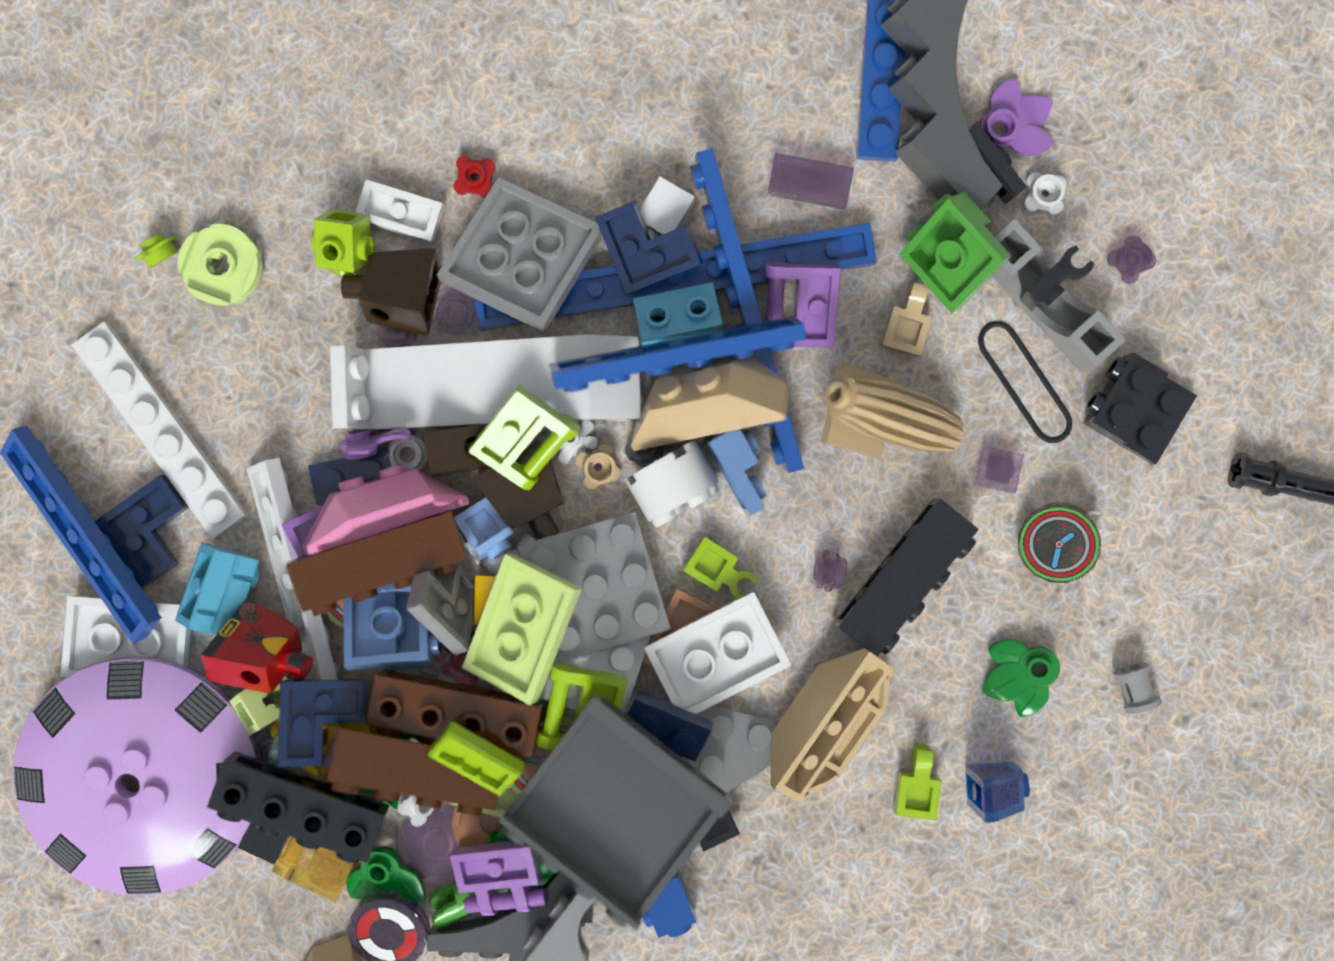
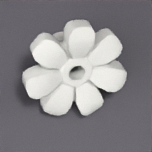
(580, 444)

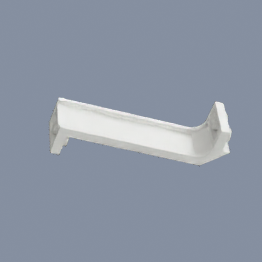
(470, 382)

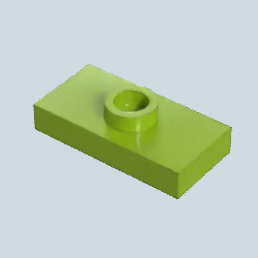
(476, 758)

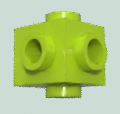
(342, 241)

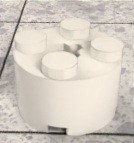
(672, 482)

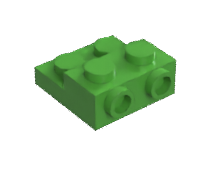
(954, 250)

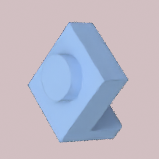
(485, 530)

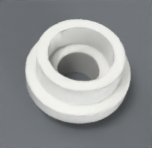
(396, 448)

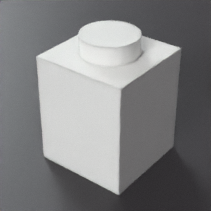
(665, 208)

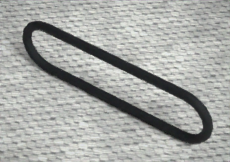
(1011, 331)

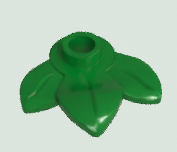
(1015, 678)
(392, 877)

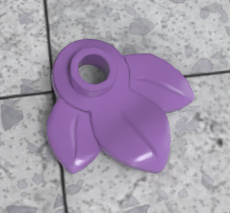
(1021, 118)
(361, 444)

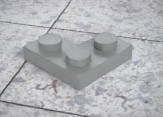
(445, 607)

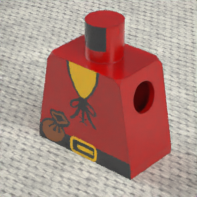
(255, 651)

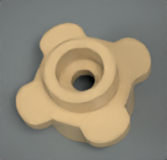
(608, 471)

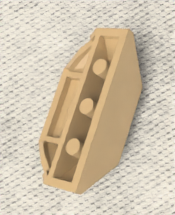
(710, 401)
(828, 723)

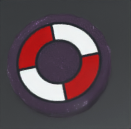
(388, 928)

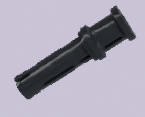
(1276, 479)

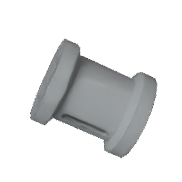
(1137, 688)

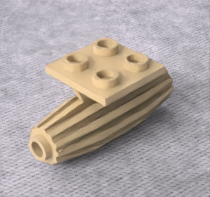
(876, 410)

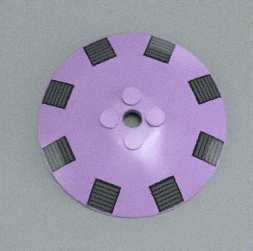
(142, 722)

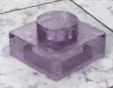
(998, 469)

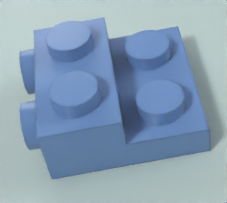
(734, 454)
(386, 633)

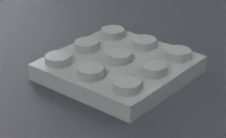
(521, 254)
(616, 580)

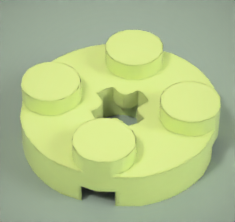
(210, 244)

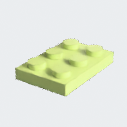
(521, 628)

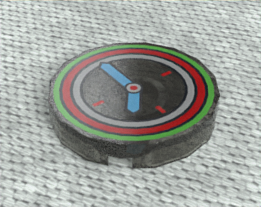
(1059, 542)

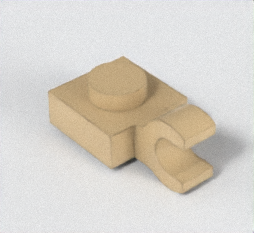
(907, 327)

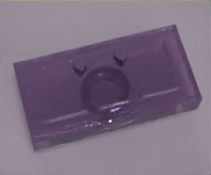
(810, 181)

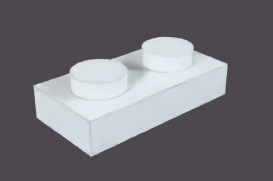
(401, 211)

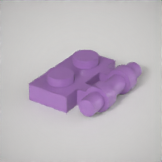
(494, 867)

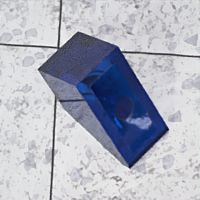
(996, 790)

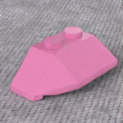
(378, 506)

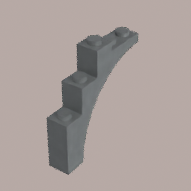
(939, 141)
(502, 932)

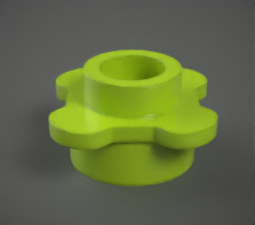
(157, 250)

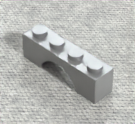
(1072, 326)
(563, 935)

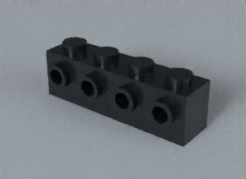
(906, 577)
(297, 808)

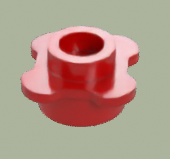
(466, 168)

